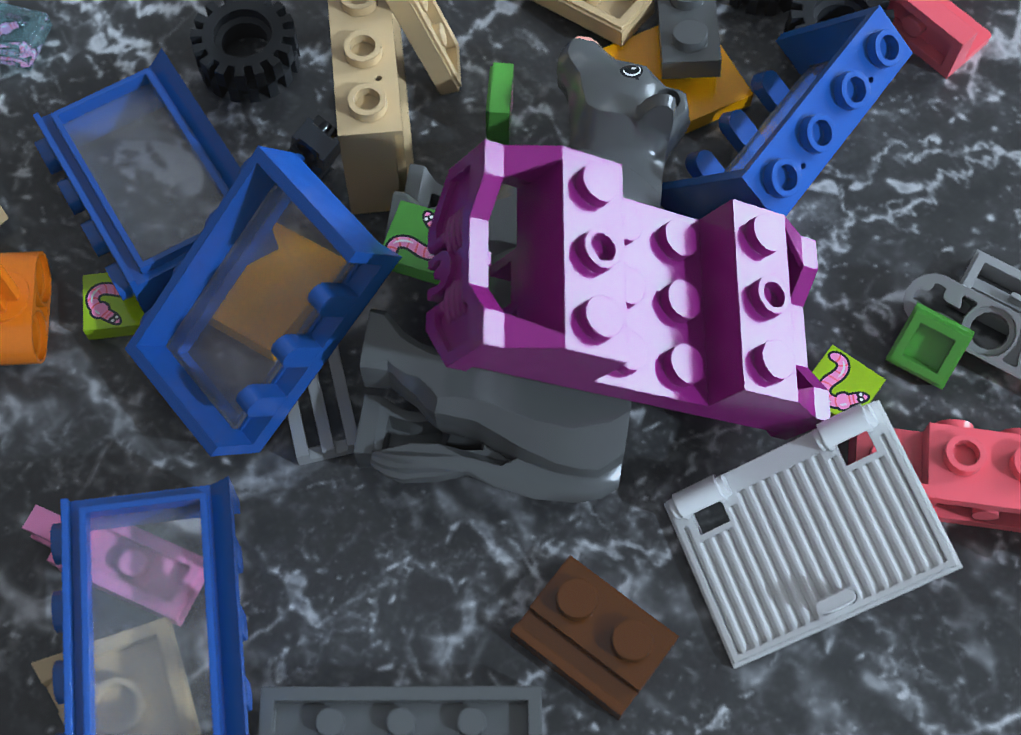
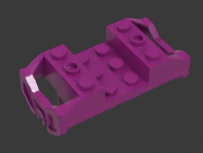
(625, 292)

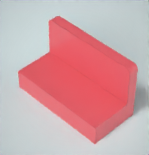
(939, 32)

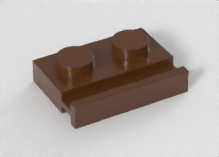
(594, 637)

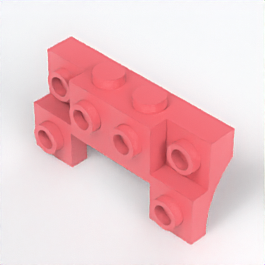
(964, 471)

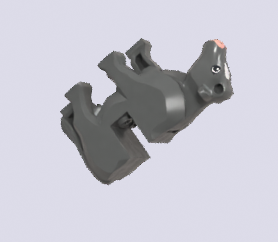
(498, 425)

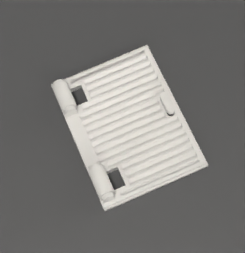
(811, 535)

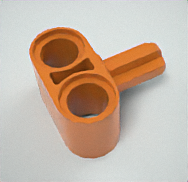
(24, 307)

